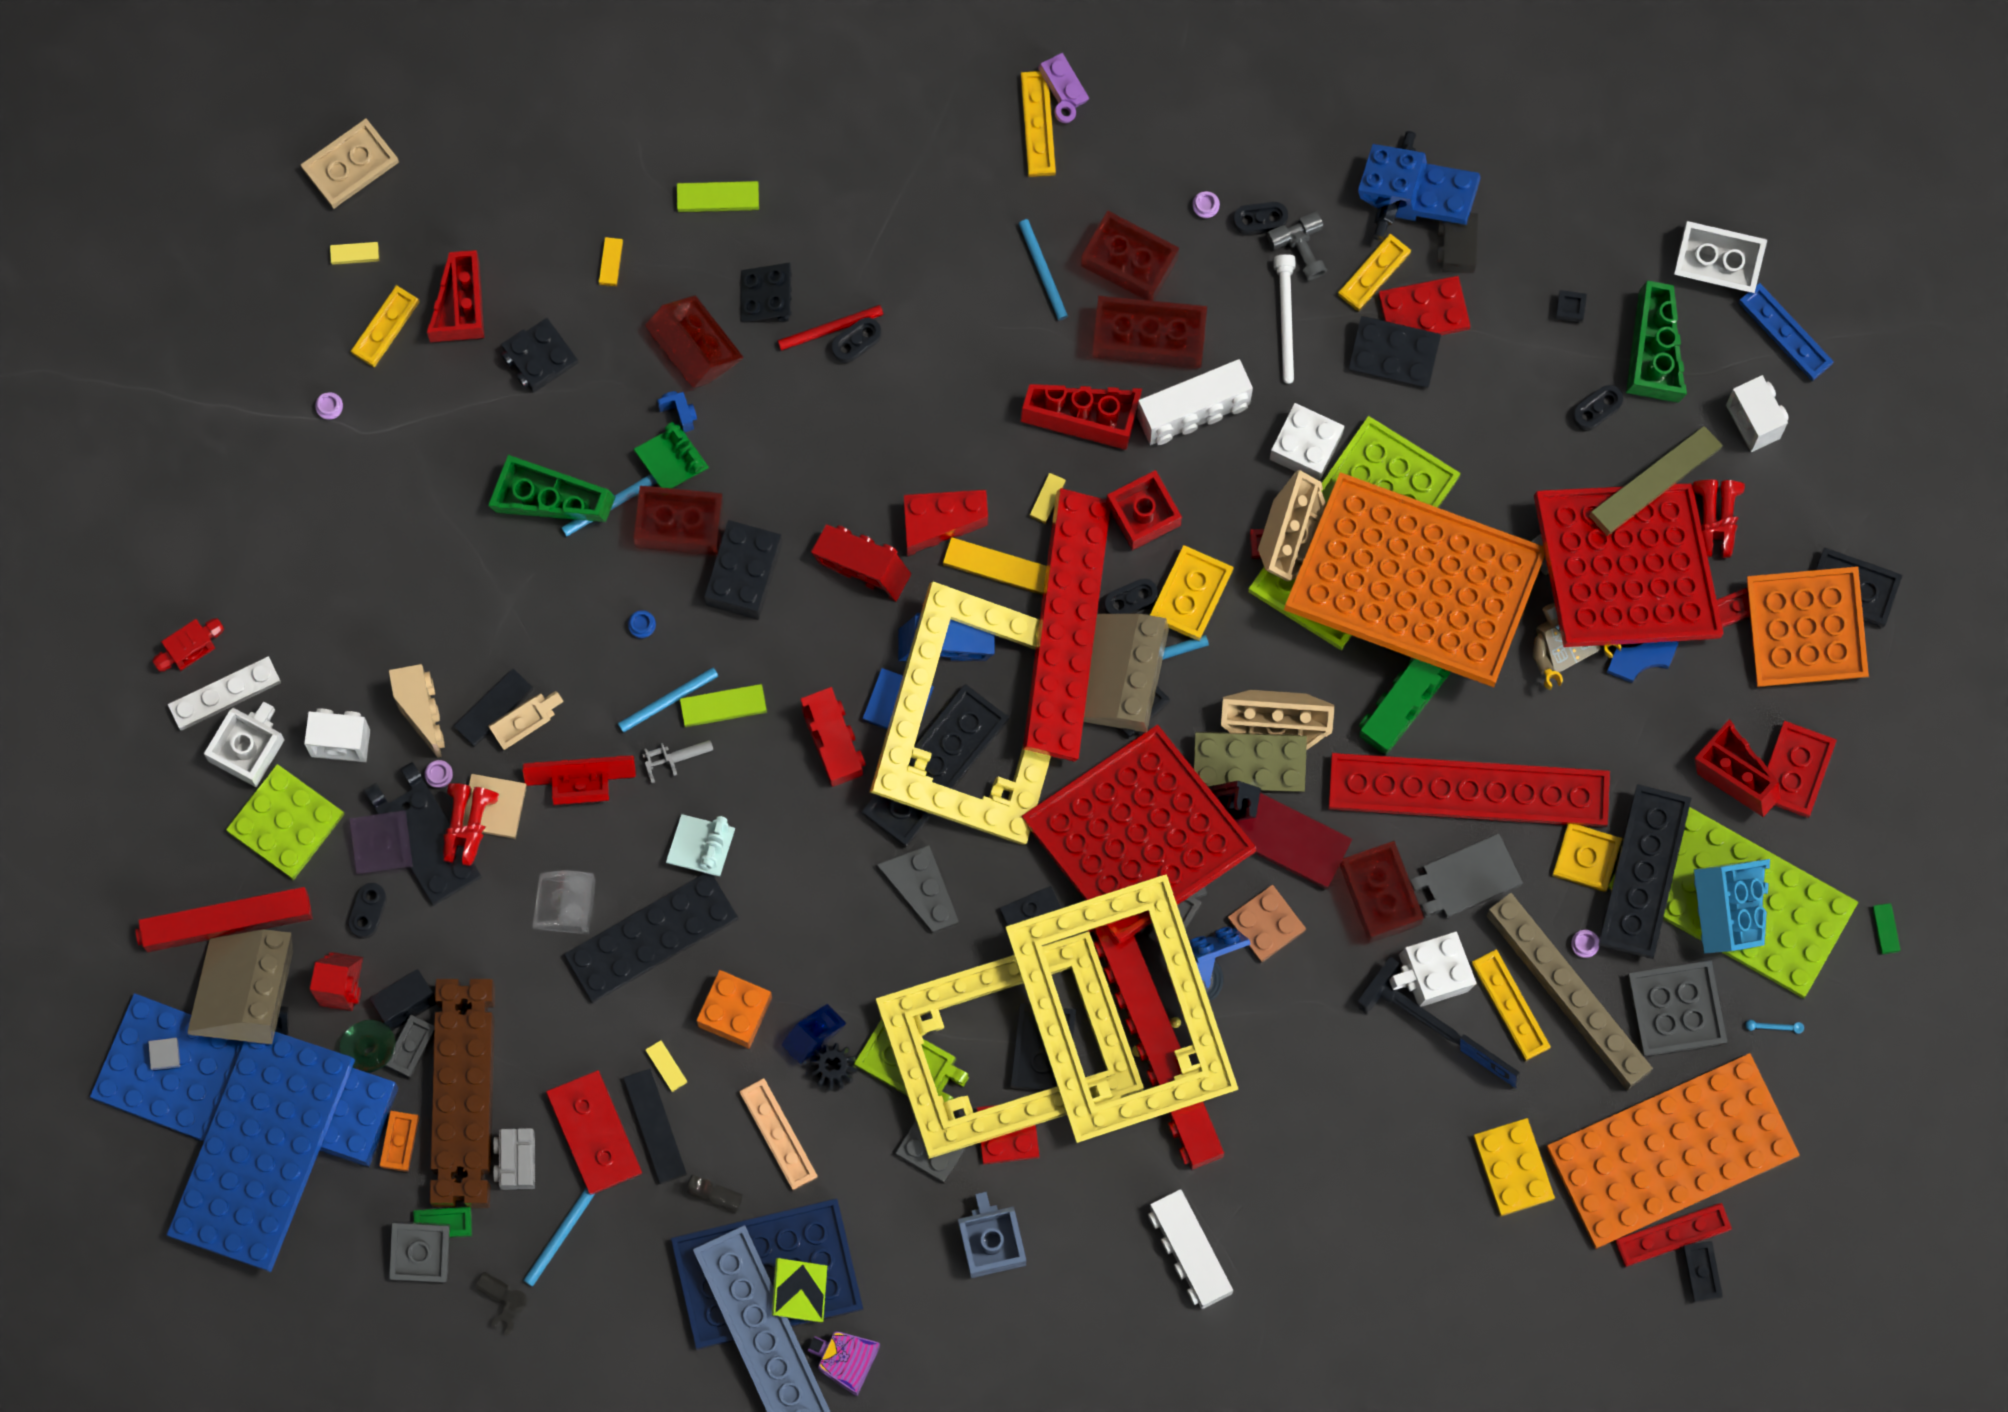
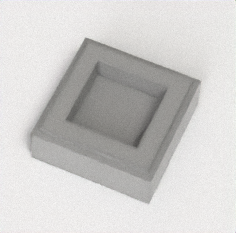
(164, 1054)

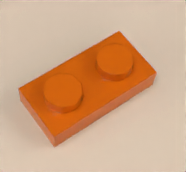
(399, 1141)

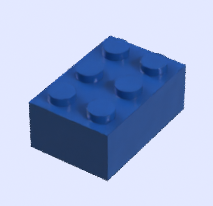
(360, 1117)

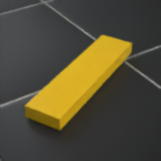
(1038, 125)
(995, 565)
(1511, 1005)

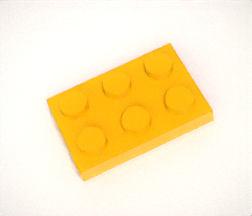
(1192, 592)
(1513, 1167)

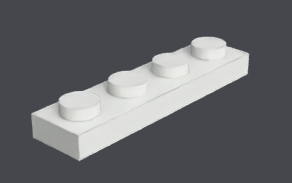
(224, 693)

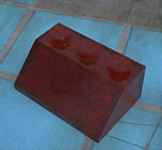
(693, 340)

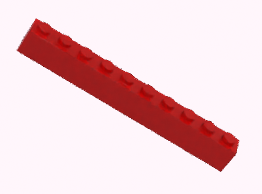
(1156, 1042)

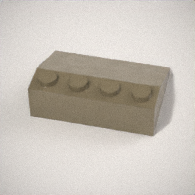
(1125, 669)
(242, 986)

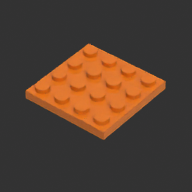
(1807, 626)

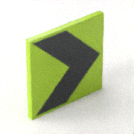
(799, 1290)

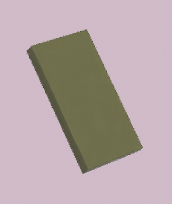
(1257, 759)

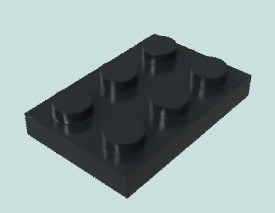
(1395, 351)
(1876, 584)
(1031, 1061)

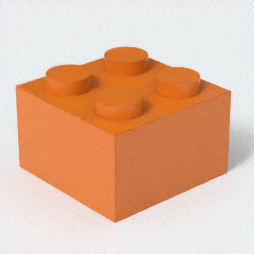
(734, 1009)

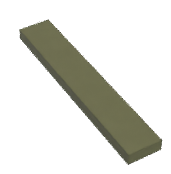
(1655, 480)

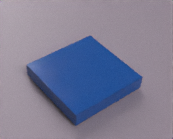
(884, 698)

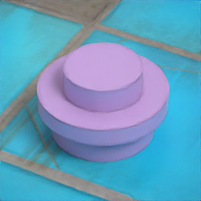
(1206, 204)
(329, 405)
(438, 774)
(1585, 943)

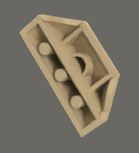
(1292, 525)
(1278, 714)

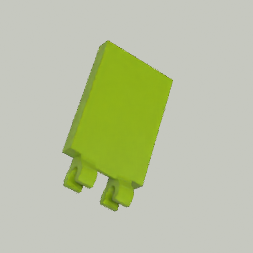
(880, 1063)

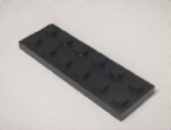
(955, 745)
(1645, 871)
(651, 936)

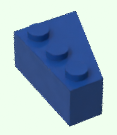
(960, 642)

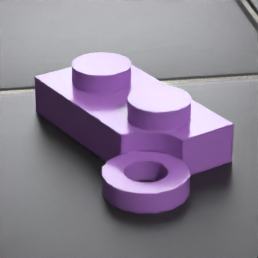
(1064, 86)

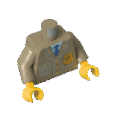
(1549, 650)

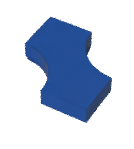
(1633, 660)

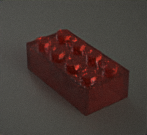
(1149, 331)

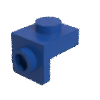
(685, 412)

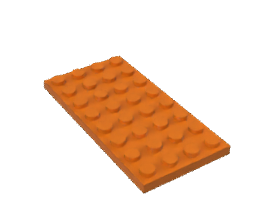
(1672, 1151)

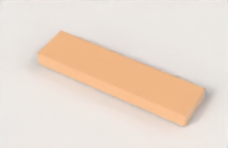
(778, 1134)

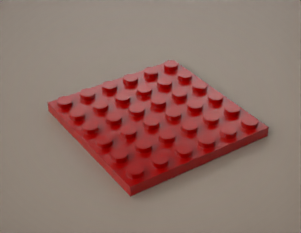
(1636, 583)
(1137, 821)

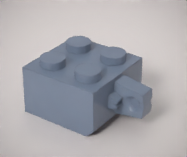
(991, 1239)

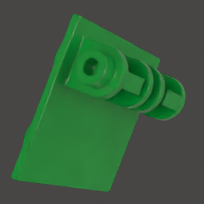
(671, 457)

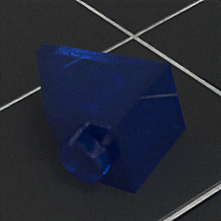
(813, 1033)

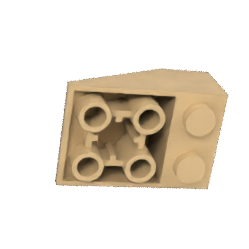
(412, 693)

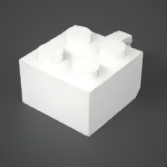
(245, 744)
(1435, 970)

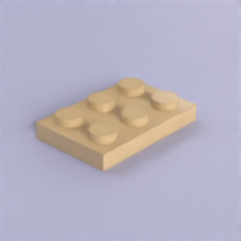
(349, 163)

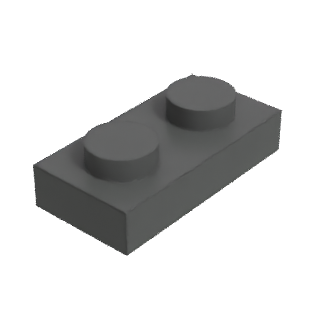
(411, 1046)

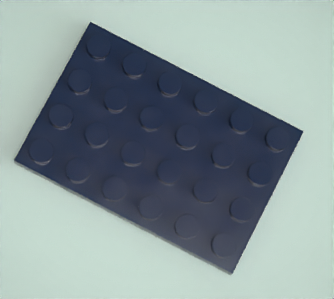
(799, 1234)

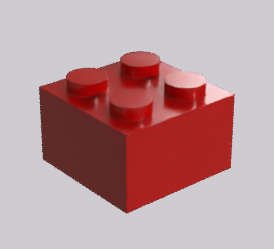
(1144, 510)

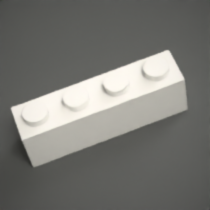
(1191, 1249)

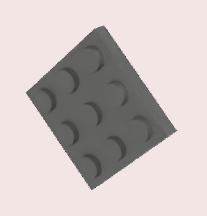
(1677, 1008)

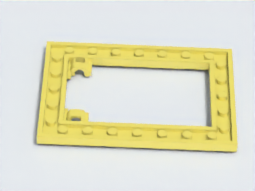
(909, 784)
(905, 1029)
(1195, 1083)

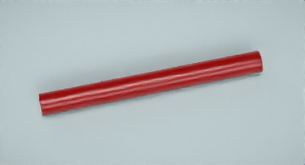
(828, 328)

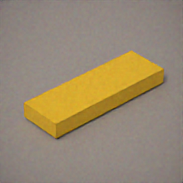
(1374, 272)
(385, 326)

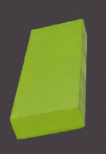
(717, 196)
(723, 705)

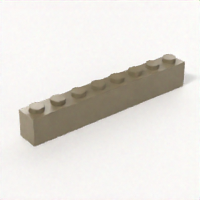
(1569, 991)

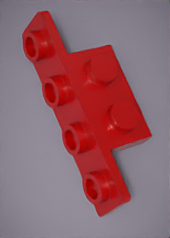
(580, 778)

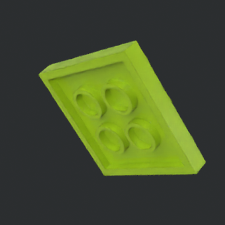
(285, 822)

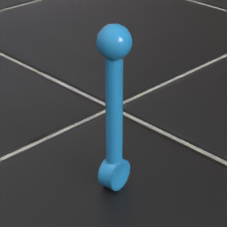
(1797, 1028)

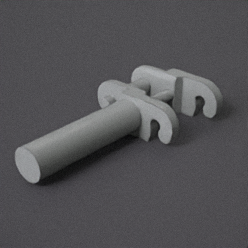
(676, 756)

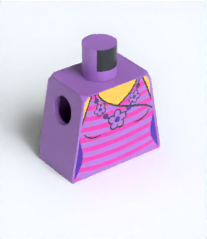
(845, 1359)

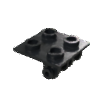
(766, 293)

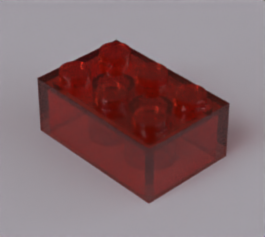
(1130, 256)
(678, 520)
(1381, 892)

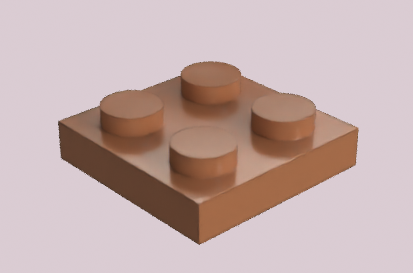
(1267, 923)

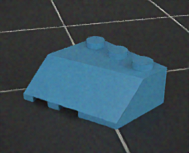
(1732, 905)

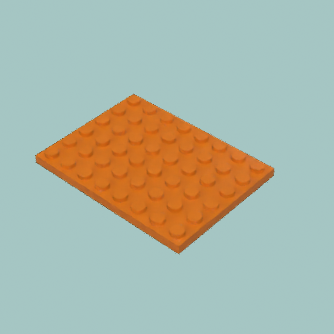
(1416, 579)

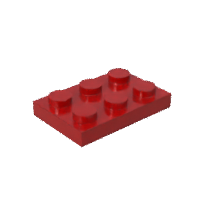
(1427, 306)
(1800, 766)

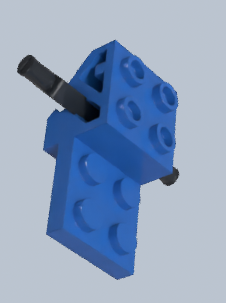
(1407, 187)

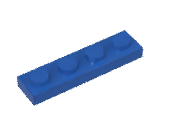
(1786, 332)

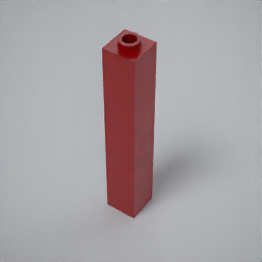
(224, 919)

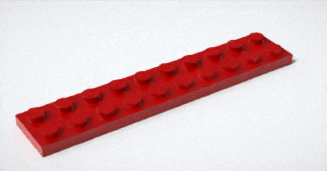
(1067, 625)
(1469, 790)

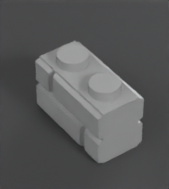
(516, 1159)

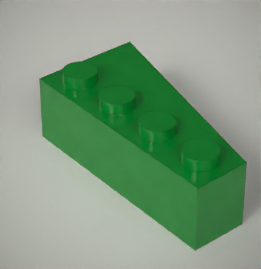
(1655, 352)
(542, 492)
(1401, 705)

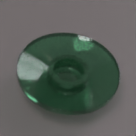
(366, 1035)

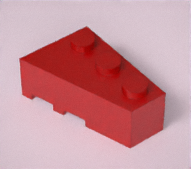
(459, 301)
(943, 515)
(862, 559)
(832, 736)
(1737, 770)
(337, 980)

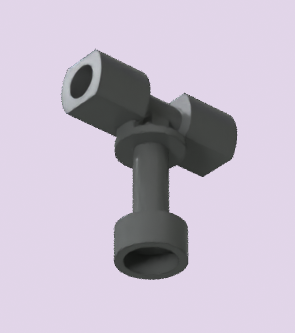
(1298, 237)

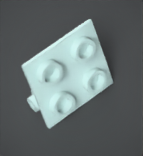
(701, 844)

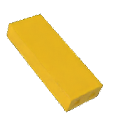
(611, 261)

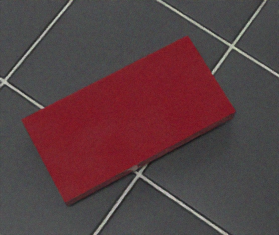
(1296, 841)

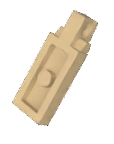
(524, 719)

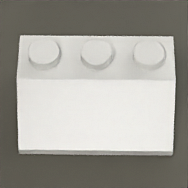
(1720, 256)

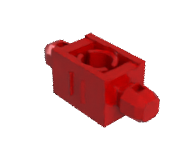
(188, 644)

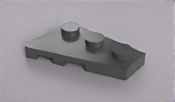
(921, 885)

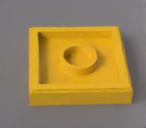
(1587, 857)

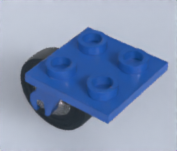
(1207, 949)

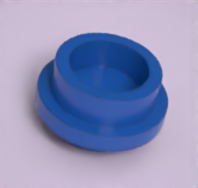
(642, 624)

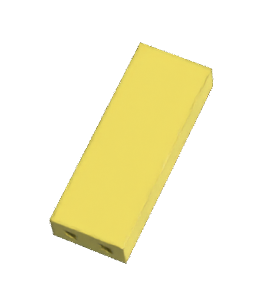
(354, 253)
(1046, 498)
(666, 1066)

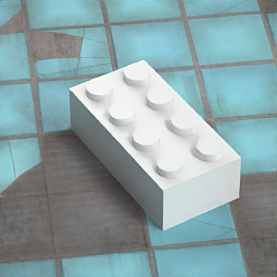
(1195, 403)

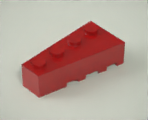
(1083, 412)

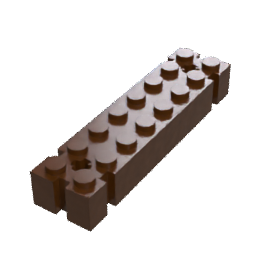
(462, 1093)

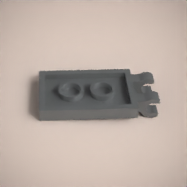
(1468, 877)

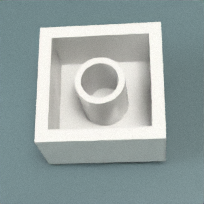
(1757, 413)
(1306, 442)
(337, 735)

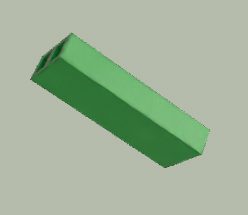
(1886, 928)

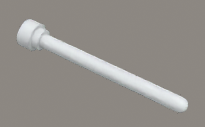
(1285, 265)

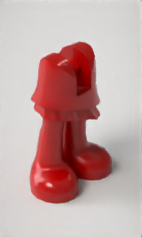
(1724, 528)
(469, 835)

